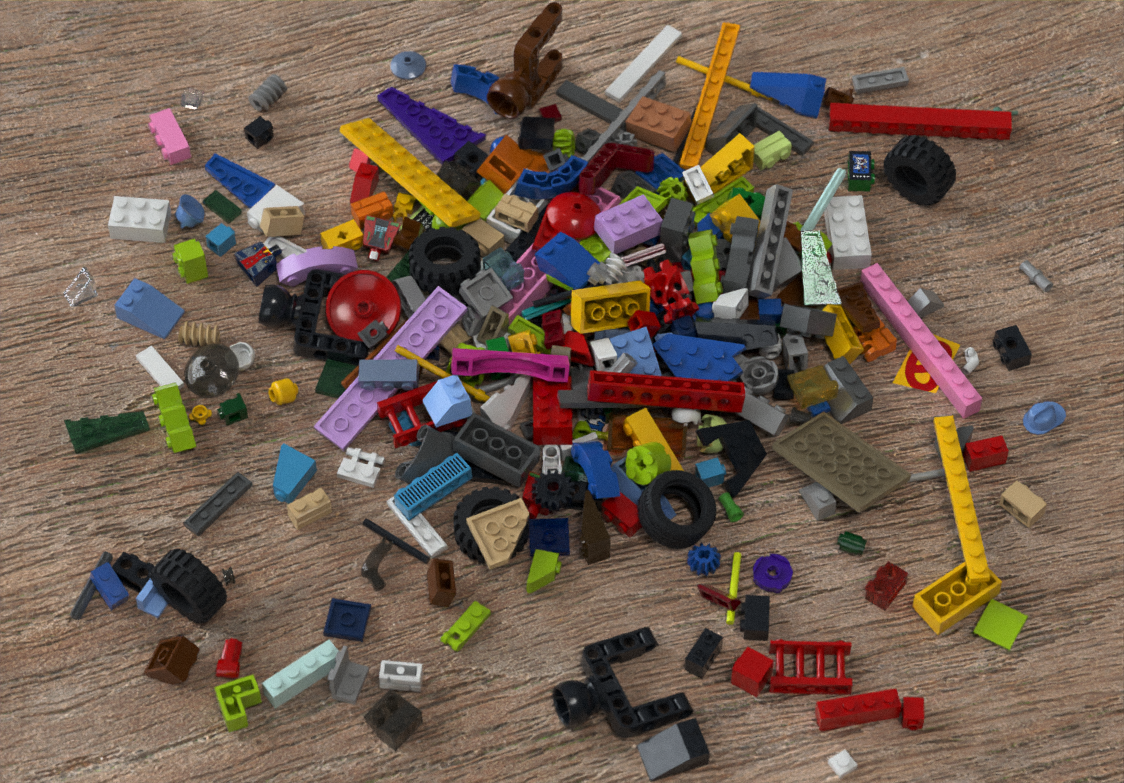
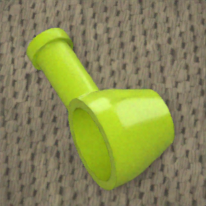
(582, 428)

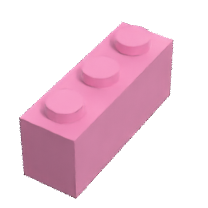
(169, 136)

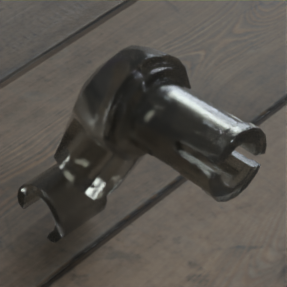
(371, 564)

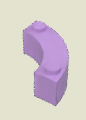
(295, 268)

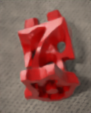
(665, 283)

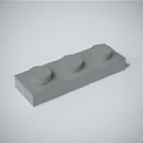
(880, 80)

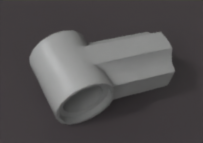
(623, 364)

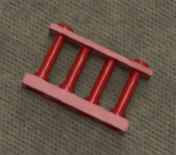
(406, 402)
(810, 685)

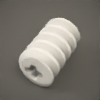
(615, 265)

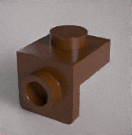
(835, 96)

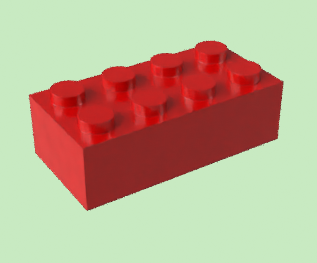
(550, 422)

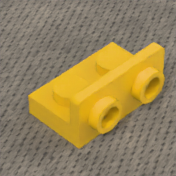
(523, 342)

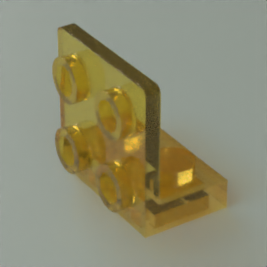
(812, 386)

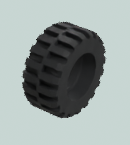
(919, 170)
(444, 244)
(477, 503)
(188, 585)

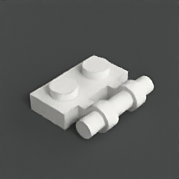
(359, 472)

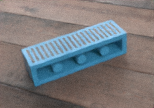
(432, 486)

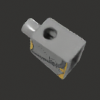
(794, 347)

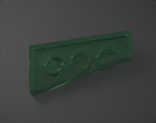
(817, 275)

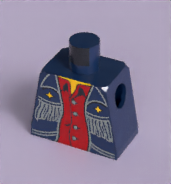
(258, 261)

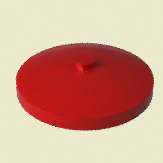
(360, 300)

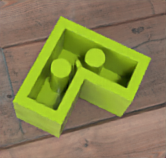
(190, 260)
(234, 698)

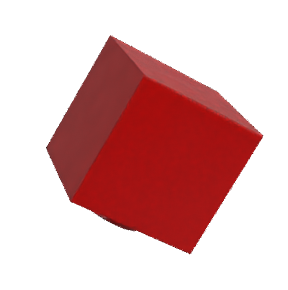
(752, 671)

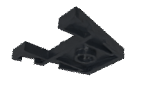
(742, 448)

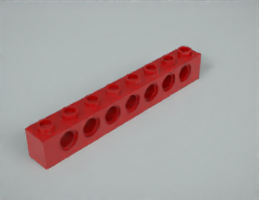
(665, 391)

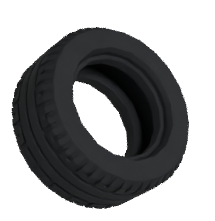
(694, 492)

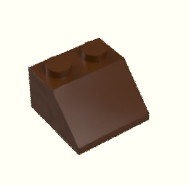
(172, 660)

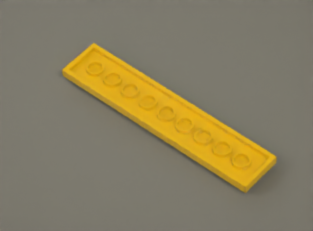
(410, 172)

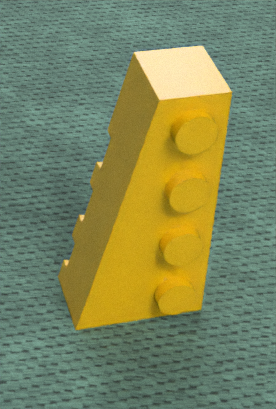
(727, 164)

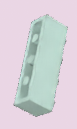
(300, 674)

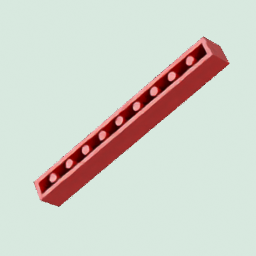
(920, 121)

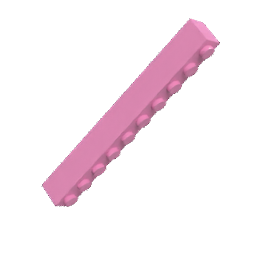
(921, 341)

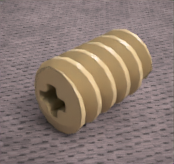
(198, 335)

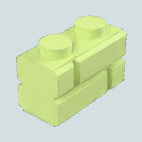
(771, 150)

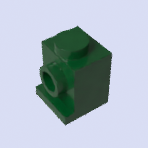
(233, 410)

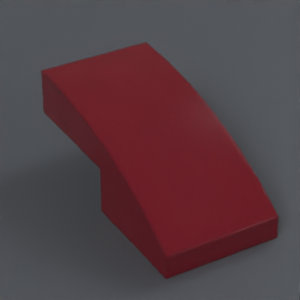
(554, 329)

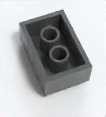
(676, 229)

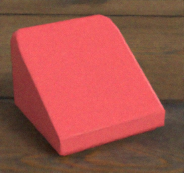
(358, 157)

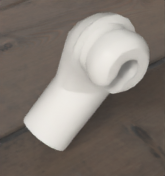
(972, 360)

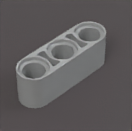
(410, 294)

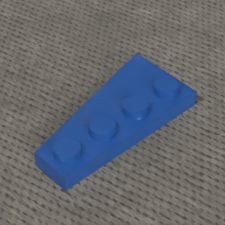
(239, 181)

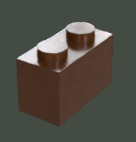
(441, 582)

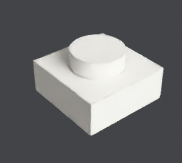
(842, 764)

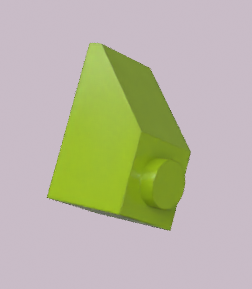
(543, 570)

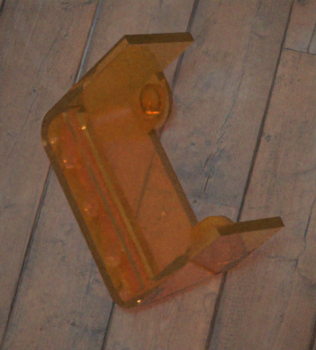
(673, 432)

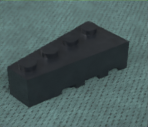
(751, 332)

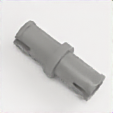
(1036, 276)

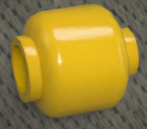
(283, 391)

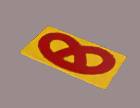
(915, 375)

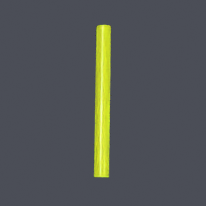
(734, 584)

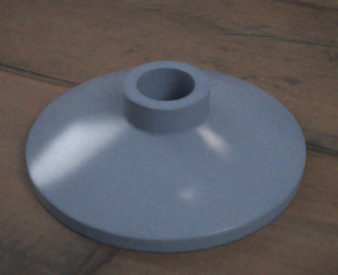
(408, 65)

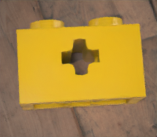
(344, 235)

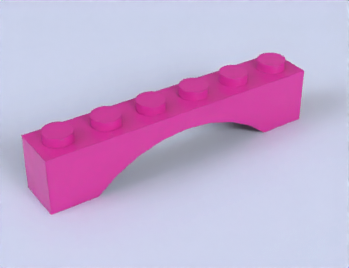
(544, 366)

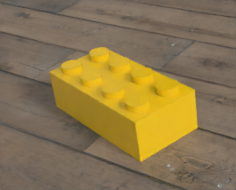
(608, 305)
(953, 598)

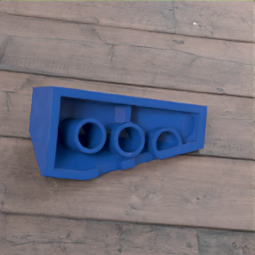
(796, 90)

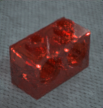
(889, 587)

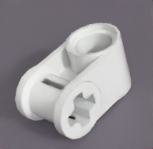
(551, 463)

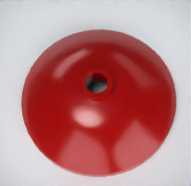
(571, 221)

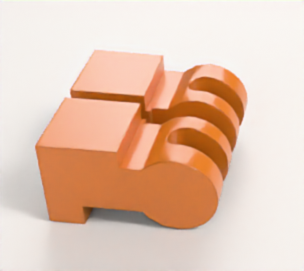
(876, 342)

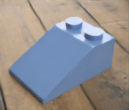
(148, 309)

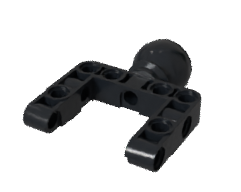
(303, 312)
(579, 700)

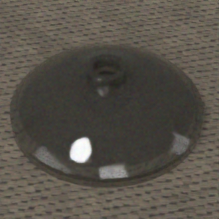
(217, 376)

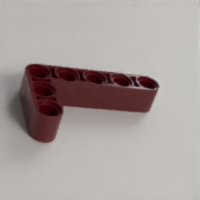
(610, 157)

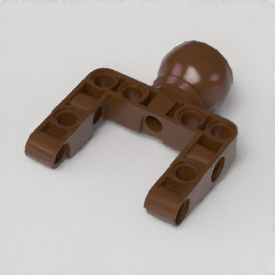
(530, 77)

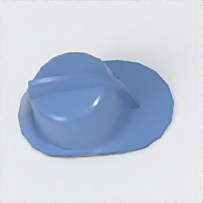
(189, 211)
(1044, 417)

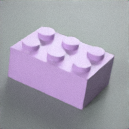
(628, 224)

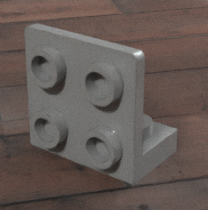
(346, 678)

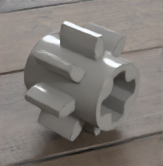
(627, 139)
(598, 273)

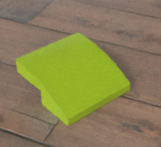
(1000, 624)

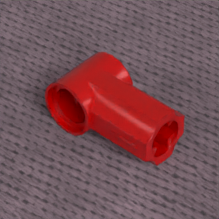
(229, 663)

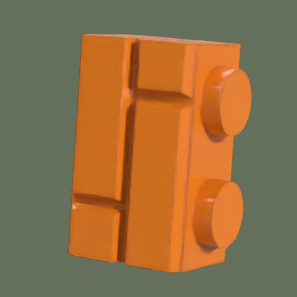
(375, 206)

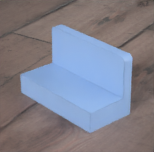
(150, 600)

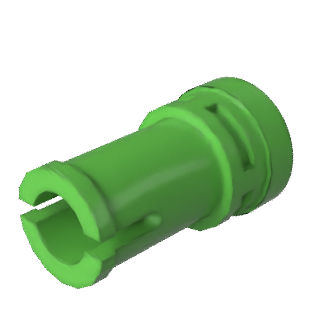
(732, 510)

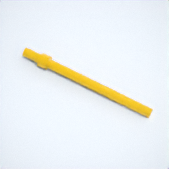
(700, 68)
(478, 394)

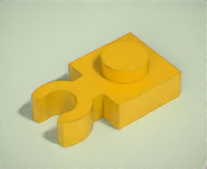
(404, 205)

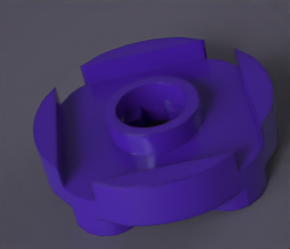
(772, 583)

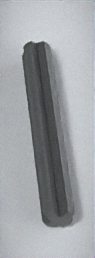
(88, 590)

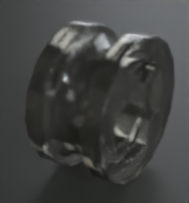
(228, 576)

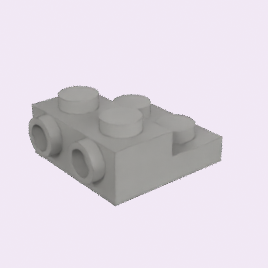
(485, 291)

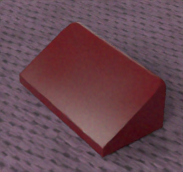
(719, 597)

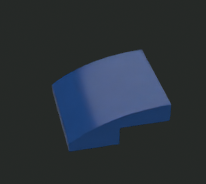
(663, 168)

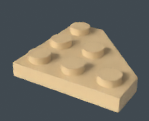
(499, 531)

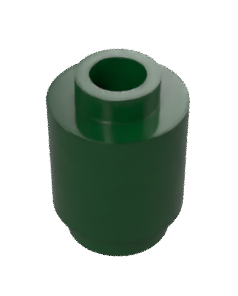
(851, 543)

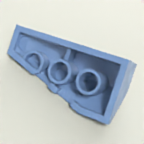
(634, 490)

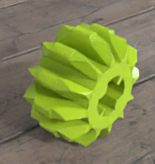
(565, 141)
(672, 188)

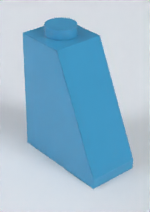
(292, 473)

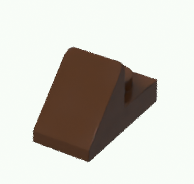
(410, 231)

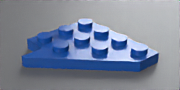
(700, 357)

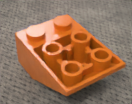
(505, 164)

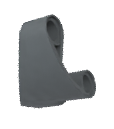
(434, 450)

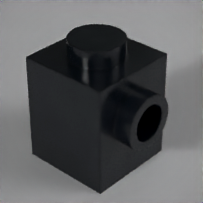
(259, 132)

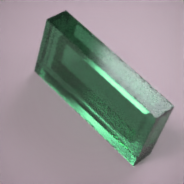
(222, 206)

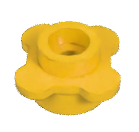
(197, 410)

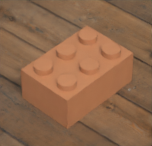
(658, 123)

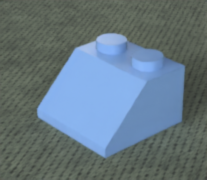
(447, 401)

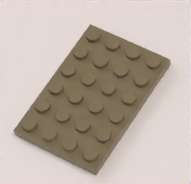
(841, 461)

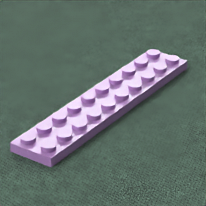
(418, 335)

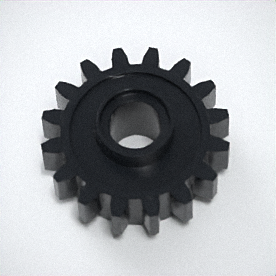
(550, 499)

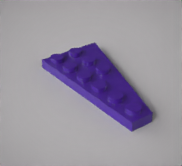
(432, 128)

